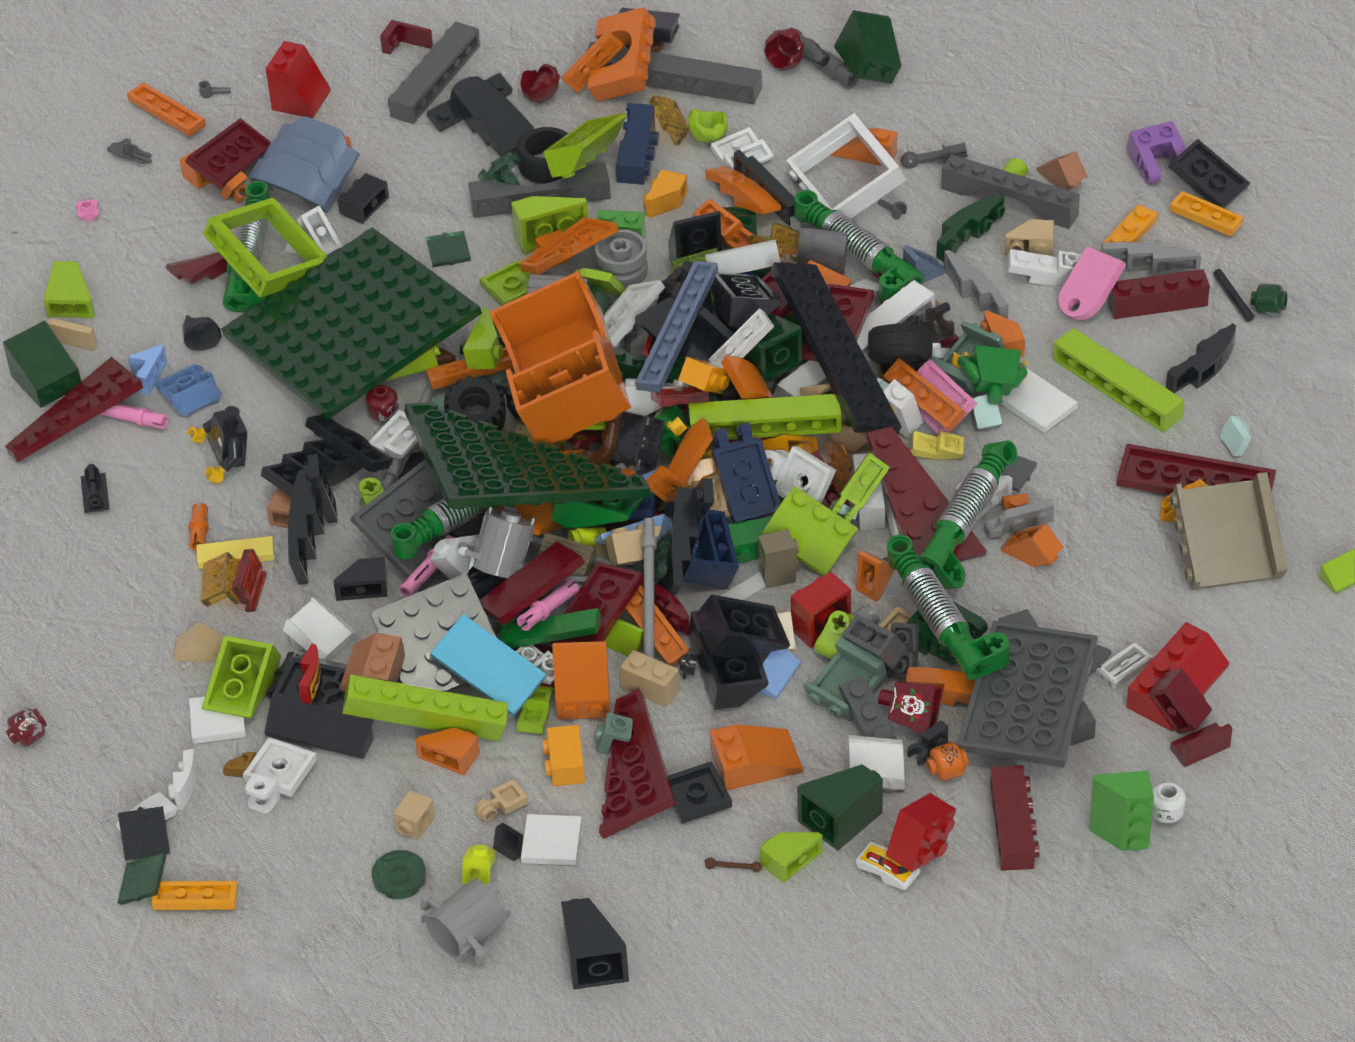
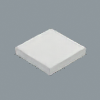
(213, 726)
(551, 839)

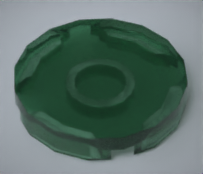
(399, 874)

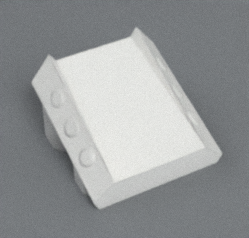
(319, 626)
(880, 755)

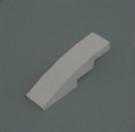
(1153, 257)
(974, 284)

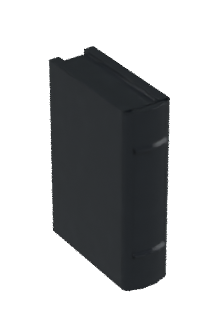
(665, 27)

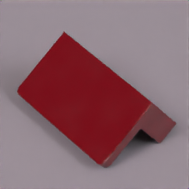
(1202, 743)

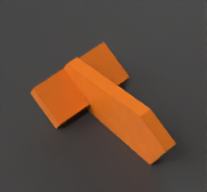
(687, 457)

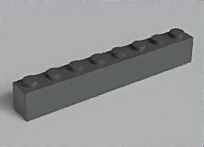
(700, 77)

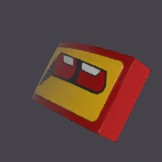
(311, 674)

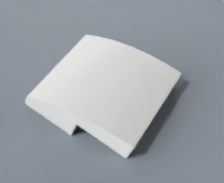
(746, 142)
(395, 437)

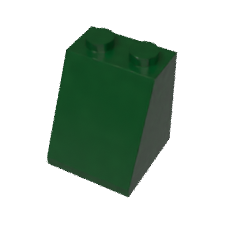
(869, 47)
(778, 349)
(41, 364)
(841, 804)

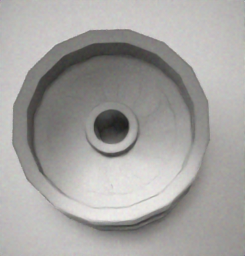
(623, 256)

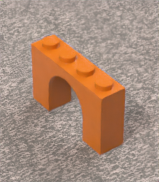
(631, 71)

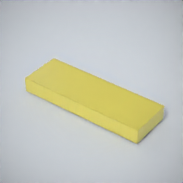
(262, 546)

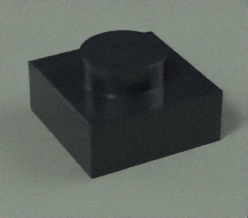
(508, 841)

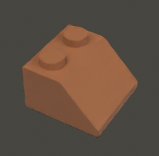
(375, 657)

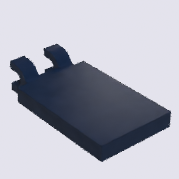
(744, 475)

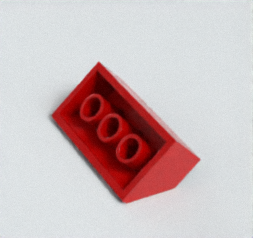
(1186, 650)

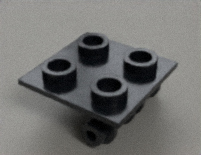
(639, 440)

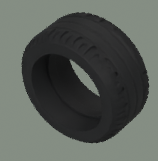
(534, 143)
(904, 341)

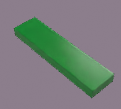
(552, 629)

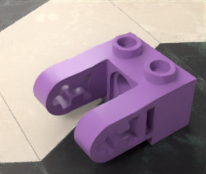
(1152, 143)

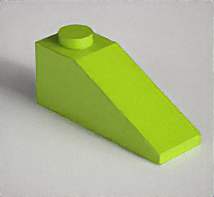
(482, 345)

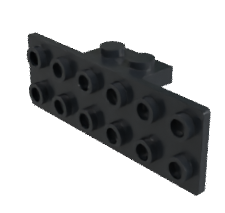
(702, 340)

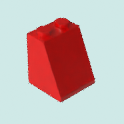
(295, 81)

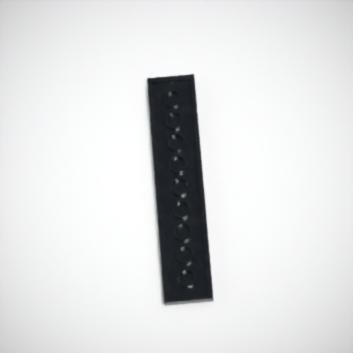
(835, 347)

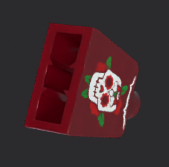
(913, 704)

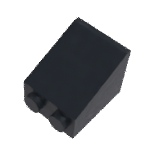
(593, 946)

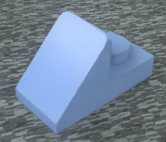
(148, 366)

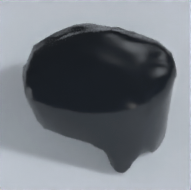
(200, 333)

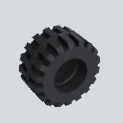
(478, 392)

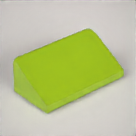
(1339, 572)
(625, 638)

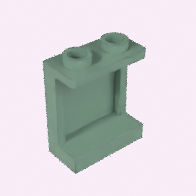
(972, 336)
(846, 665)

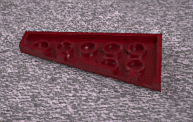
(92, 396)
(914, 495)
(636, 771)

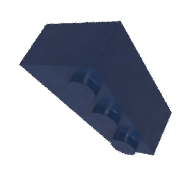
(638, 144)
(712, 553)

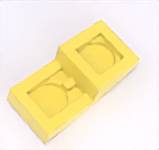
(942, 447)

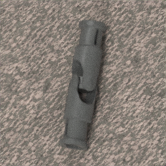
(829, 63)

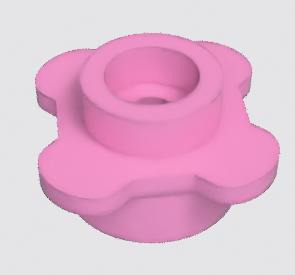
(87, 209)

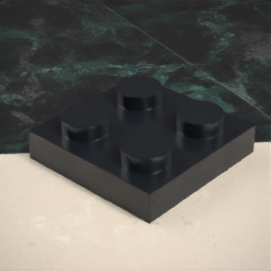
(699, 792)

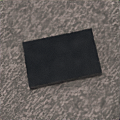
(1209, 174)

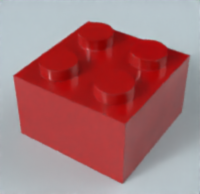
(815, 604)
(921, 832)

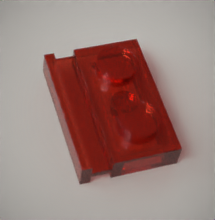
(681, 395)
(249, 580)

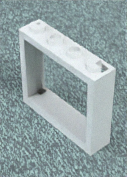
(832, 141)

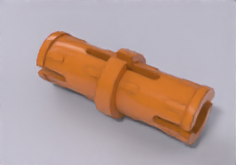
(198, 525)

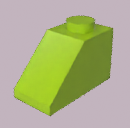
(790, 852)

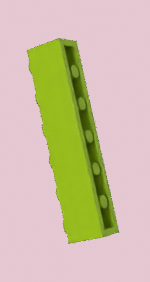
(1118, 380)
(771, 415)
(424, 707)

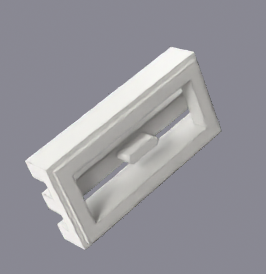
(1127, 668)

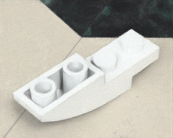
(1043, 268)

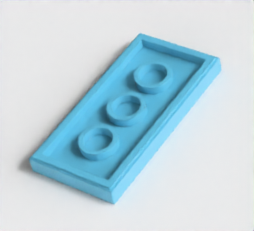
(488, 664)

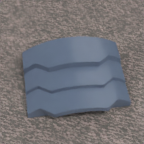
(307, 162)

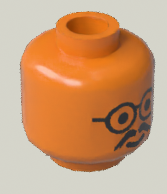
(947, 761)

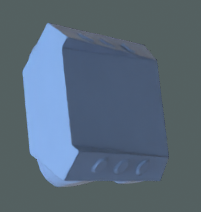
(189, 389)

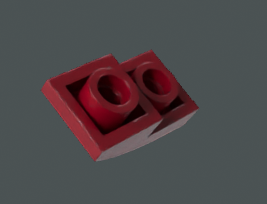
(672, 608)

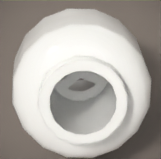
(1168, 802)

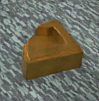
(239, 765)

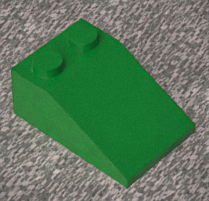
(594, 512)

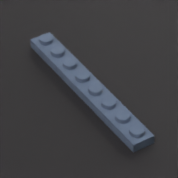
(676, 327)

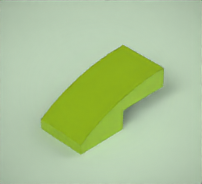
(536, 711)

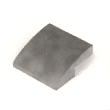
(823, 247)

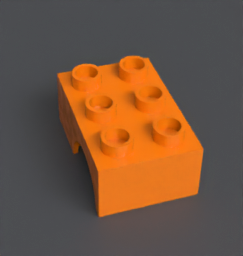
(560, 360)

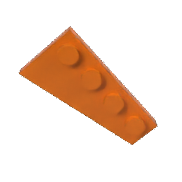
(568, 243)

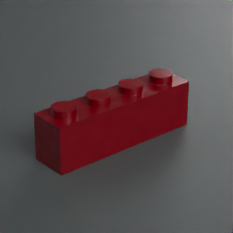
(1159, 294)
(1012, 818)

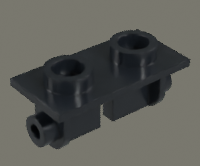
(94, 490)

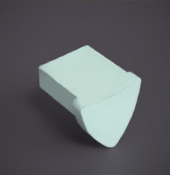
(986, 414)
(1236, 435)

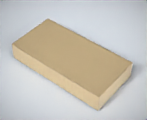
(73, 334)

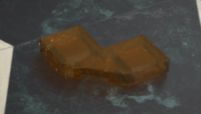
(840, 462)

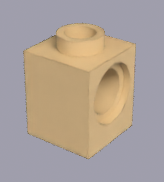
(414, 815)

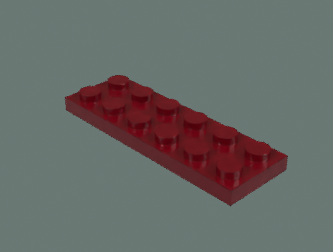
(1162, 469)

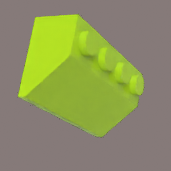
(582, 145)

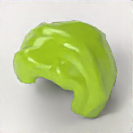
(707, 125)

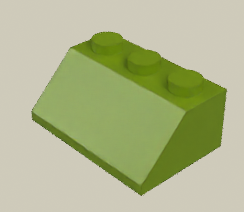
(817, 529)

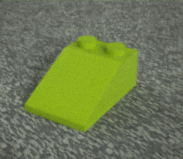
(543, 215)
(241, 676)

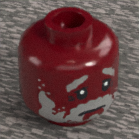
(382, 403)
(26, 726)

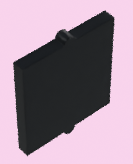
(143, 833)

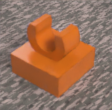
(235, 186)

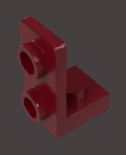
(407, 33)

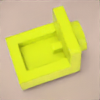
(478, 863)

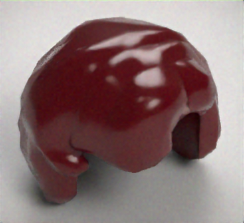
(784, 49)
(540, 85)

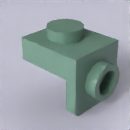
(612, 728)

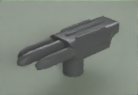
(129, 151)

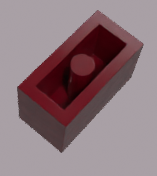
(1180, 701)

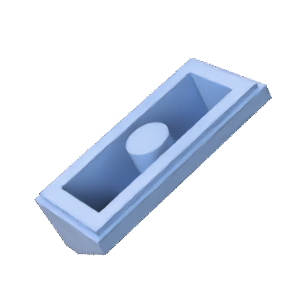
(779, 669)

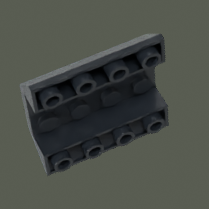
(322, 721)

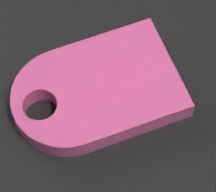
(1089, 283)

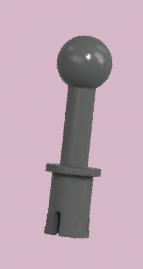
(911, 159)

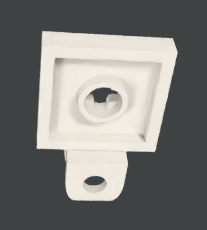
(790, 467)
(267, 782)

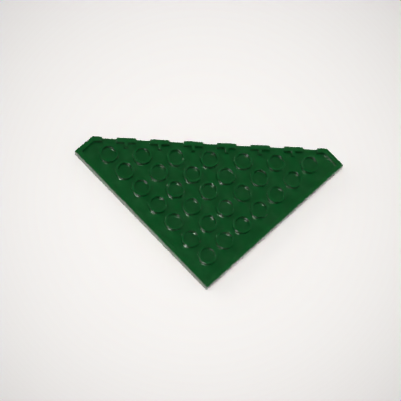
(492, 468)

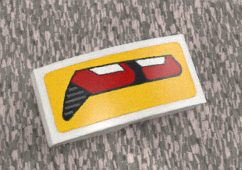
(892, 873)

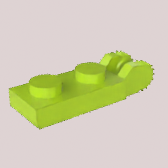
(861, 485)

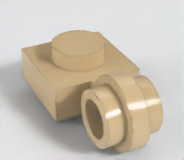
(506, 797)

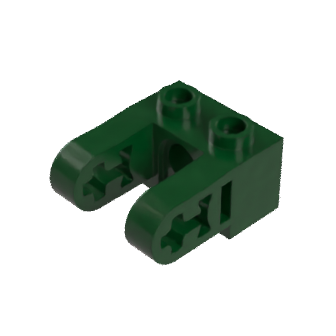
(929, 643)

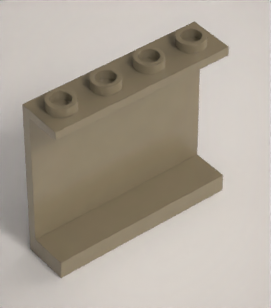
(1229, 533)

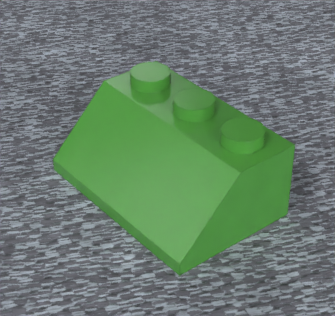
(1122, 809)

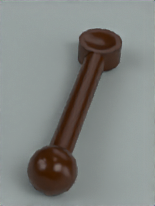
(710, 863)

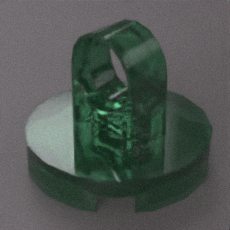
(501, 169)

